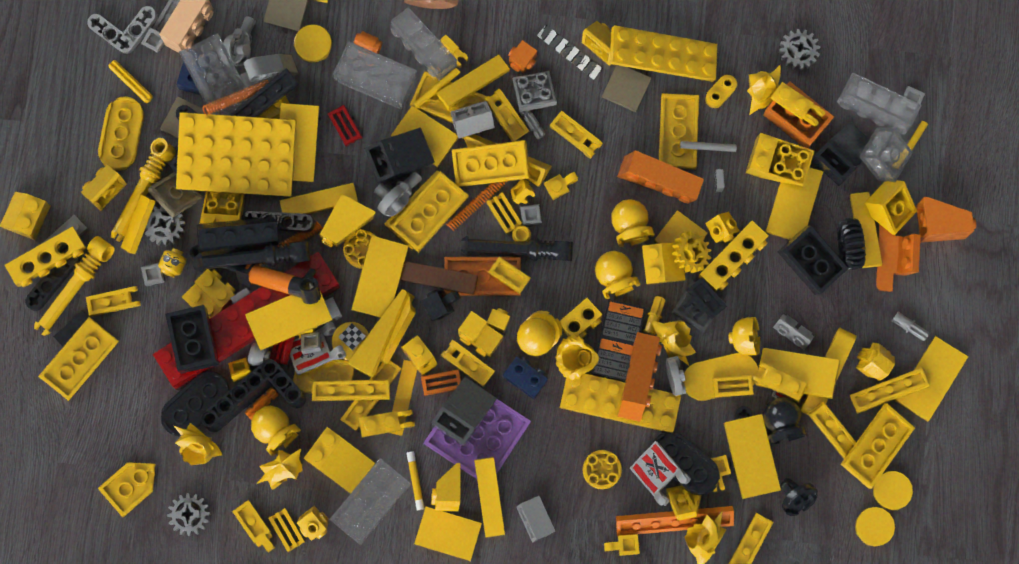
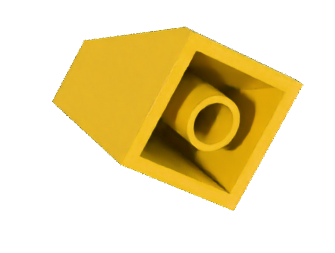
(344, 221)

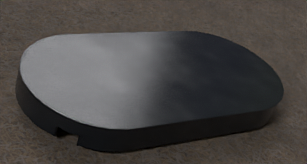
(193, 401)
(691, 460)

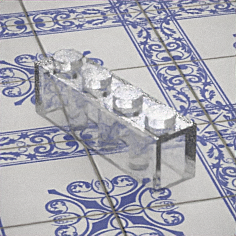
(423, 44)

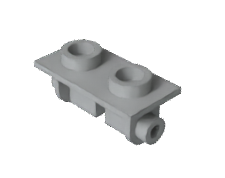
(786, 327)

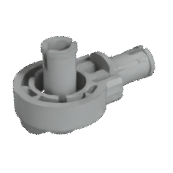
(242, 36)
(398, 197)

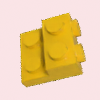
(210, 292)

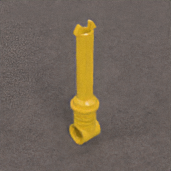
(149, 175)
(99, 251)

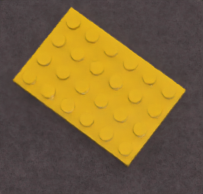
(235, 154)

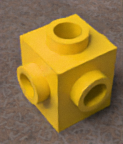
(722, 227)
(313, 523)

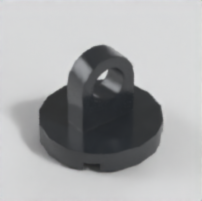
(797, 497)

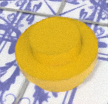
(521, 234)

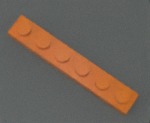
(668, 522)

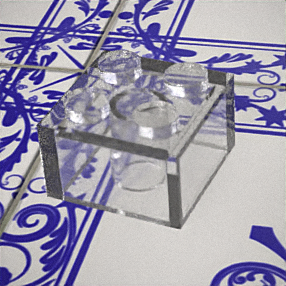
(886, 154)

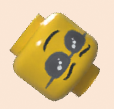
(172, 262)

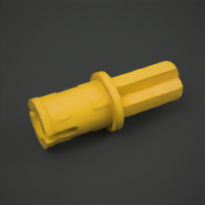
(654, 314)

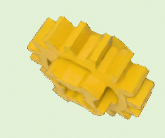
(691, 252)

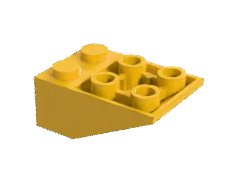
(779, 160)
(222, 207)

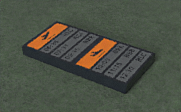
(617, 339)

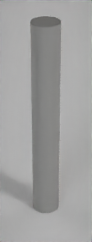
(708, 146)

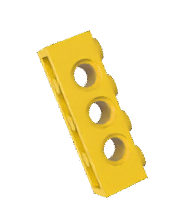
(751, 233)
(17, 266)

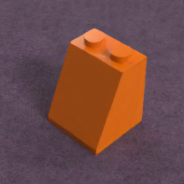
(943, 221)

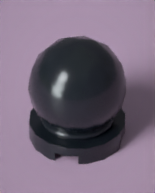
(783, 419)

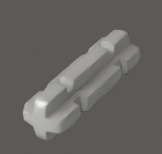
(533, 124)

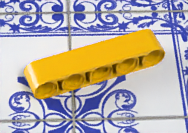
(838, 349)

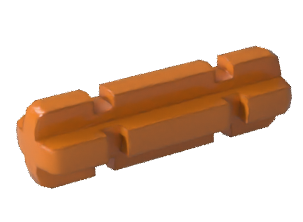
(263, 401)

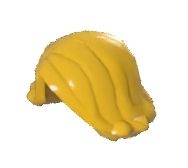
(575, 357)

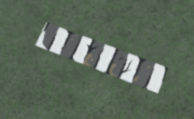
(569, 52)

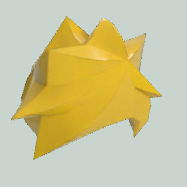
(762, 87)
(675, 339)
(196, 446)
(281, 468)
(704, 538)

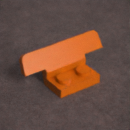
(898, 257)

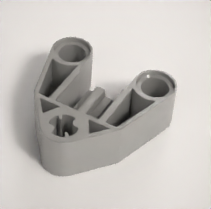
(266, 68)

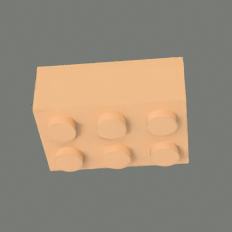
(186, 23)

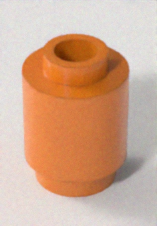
(368, 42)

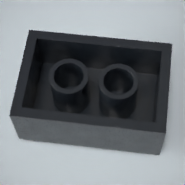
(812, 260)
(192, 339)

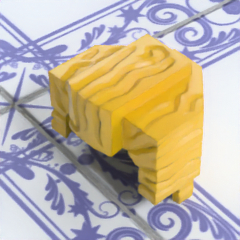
(875, 361)

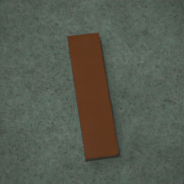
(439, 278)

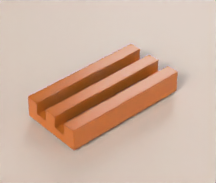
(439, 375)

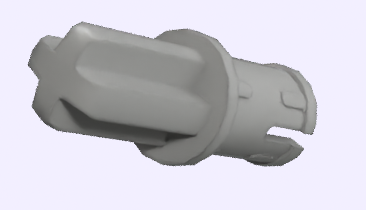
(909, 325)

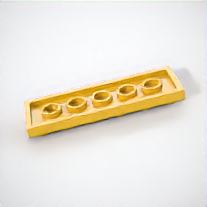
(663, 53)
(603, 398)

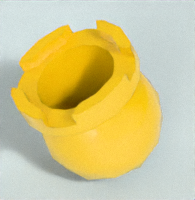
(631, 221)
(614, 272)
(539, 333)
(272, 427)

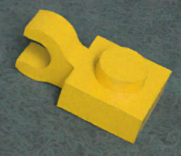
(453, 49)
(558, 186)
(626, 545)

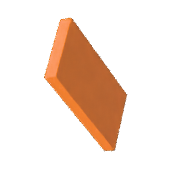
(480, 266)

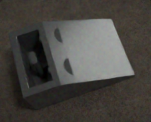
(463, 411)

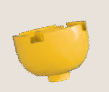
(745, 336)

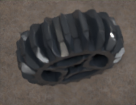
(851, 243)

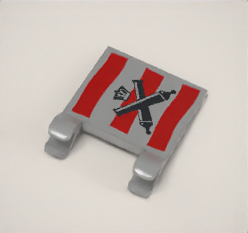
(307, 362)
(656, 470)

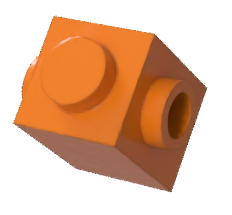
(522, 57)

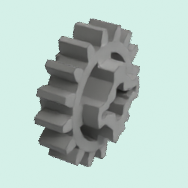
(789, 46)
(157, 227)
(188, 505)

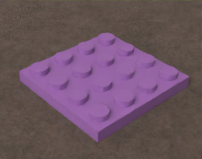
(493, 438)

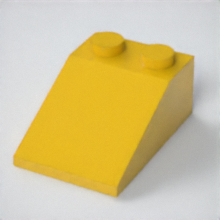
(339, 460)

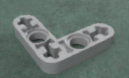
(127, 35)

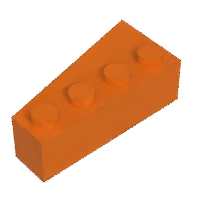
(660, 177)
(639, 376)

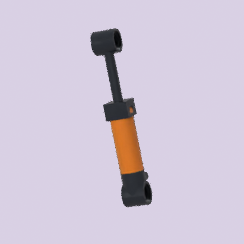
(250, 274)

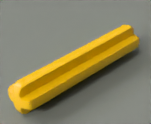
(130, 81)

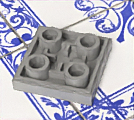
(534, 91)

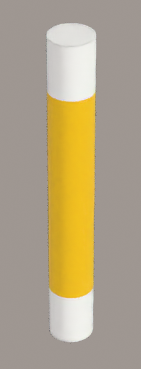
(415, 480)

